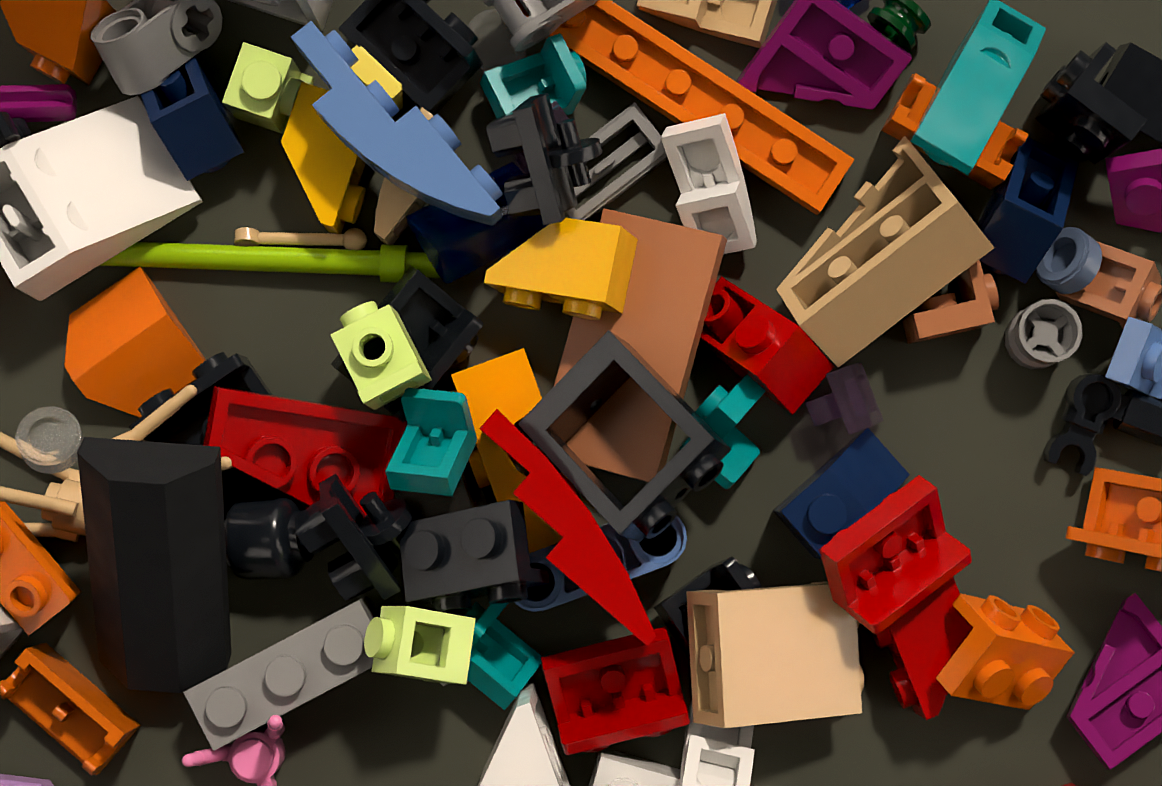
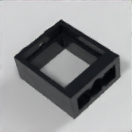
(577, 400)

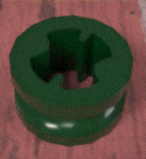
(900, 21)

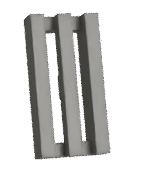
(647, 134)

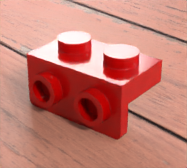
(893, 556)
(615, 692)

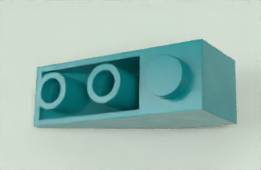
(978, 86)

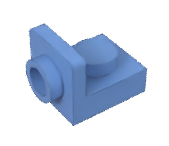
(1138, 358)

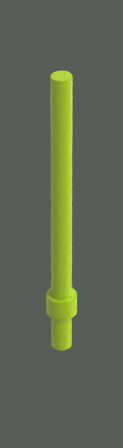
(388, 263)

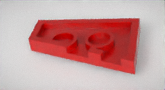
(303, 443)

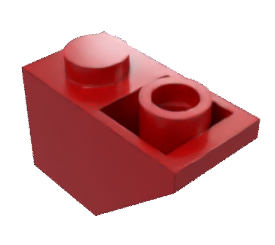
(763, 345)
(922, 646)

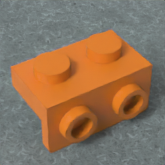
(1122, 517)
(30, 579)
(1006, 655)

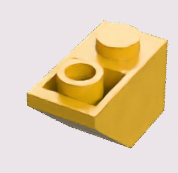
(323, 163)
(568, 264)

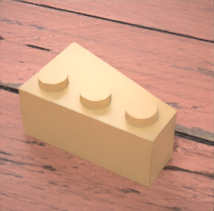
(884, 258)

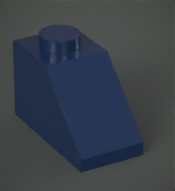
(192, 121)
(1027, 210)
(841, 491)

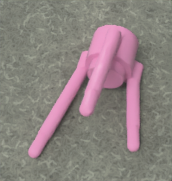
(251, 756)

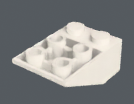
(84, 195)

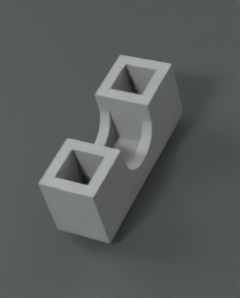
(283, 675)

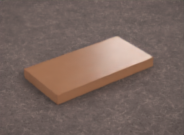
(664, 323)

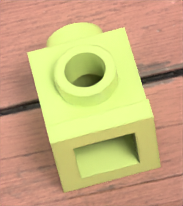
(263, 87)
(398, 367)
(420, 644)

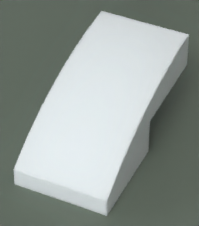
(710, 180)
(716, 755)

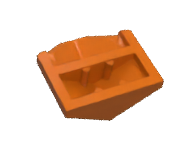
(129, 346)

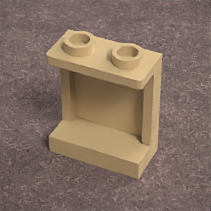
(772, 656)

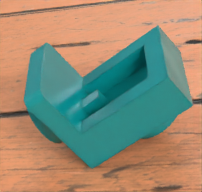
(551, 71)
(722, 413)
(433, 444)
(499, 658)

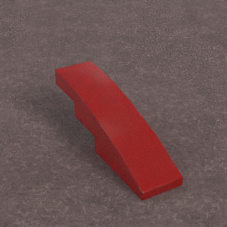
(583, 549)

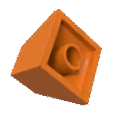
(58, 35)

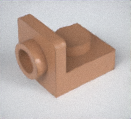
(1121, 288)
(943, 316)

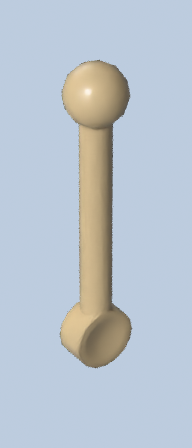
(351, 239)

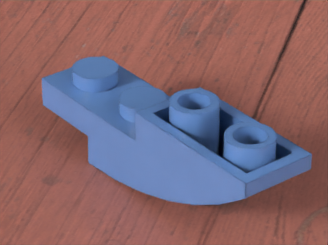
(408, 152)

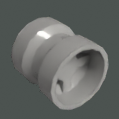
(1053, 326)

